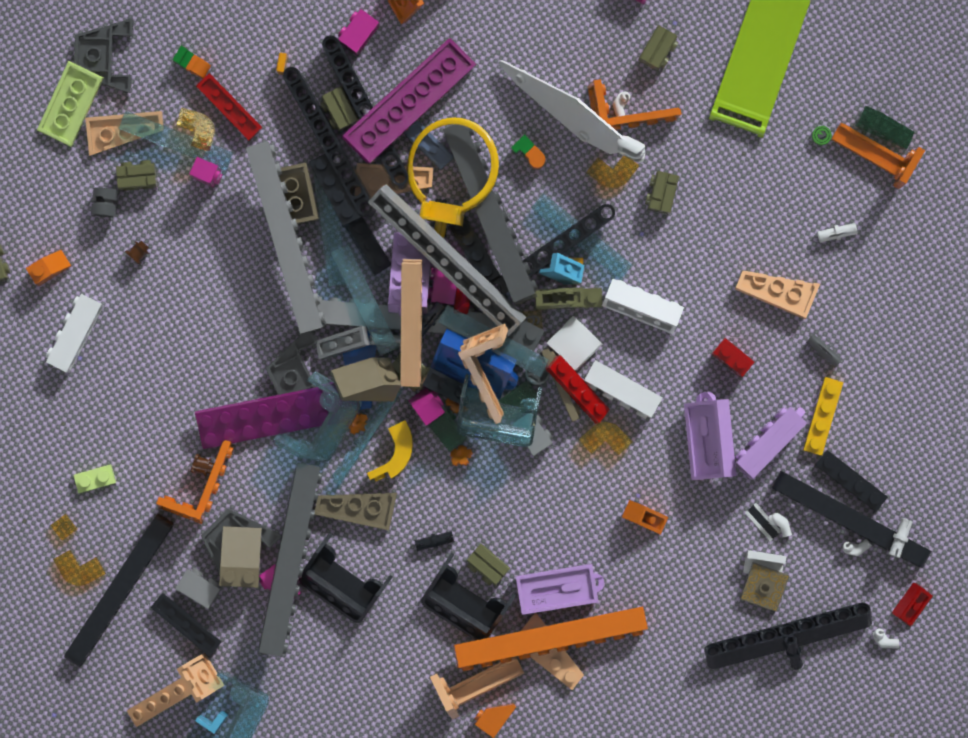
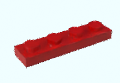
(229, 107)
(577, 389)

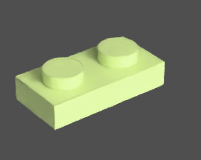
(94, 479)

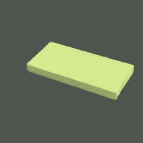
(70, 103)

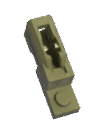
(568, 298)

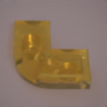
(200, 124)
(612, 177)
(605, 432)
(77, 574)

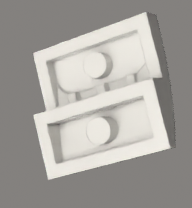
(574, 343)

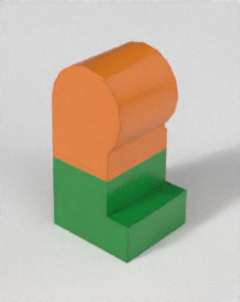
(191, 62)
(530, 152)

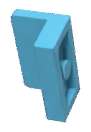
(564, 270)
(215, 725)

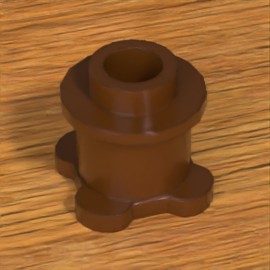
(138, 251)
(202, 465)

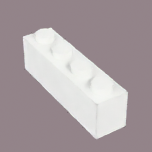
(643, 306)
(75, 333)
(622, 389)

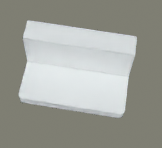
(768, 560)

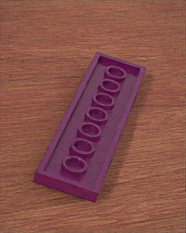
(409, 101)
(261, 417)

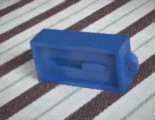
(496, 368)

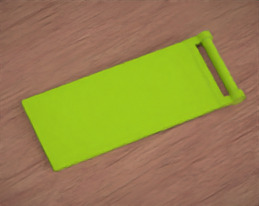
(759, 62)

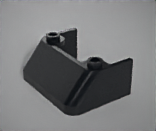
(339, 586)
(461, 606)

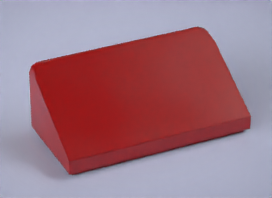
(461, 302)
(912, 604)

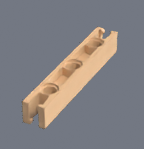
(411, 322)

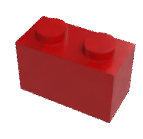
(733, 357)

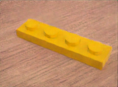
(823, 416)

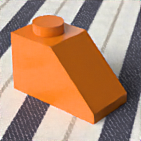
(48, 267)
(645, 517)
(493, 718)

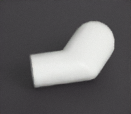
(620, 102)
(782, 522)
(856, 549)
(883, 641)

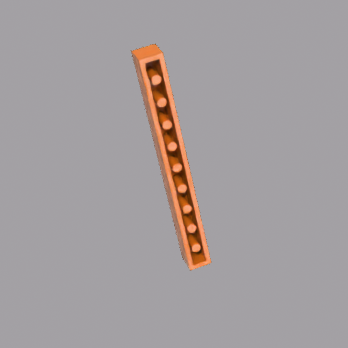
(550, 637)

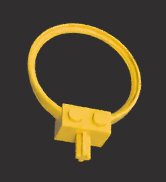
(449, 213)

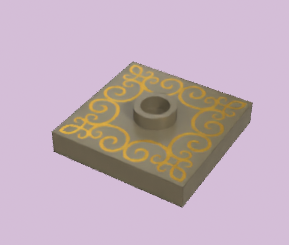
(764, 586)

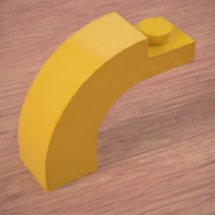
(403, 450)

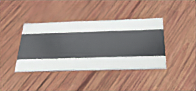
(760, 519)

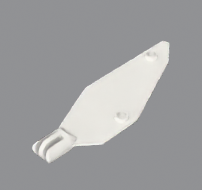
(575, 115)

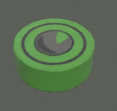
(821, 135)

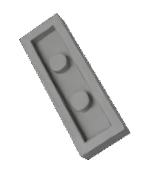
(342, 342)

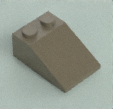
(300, 193)
(367, 380)
(240, 557)

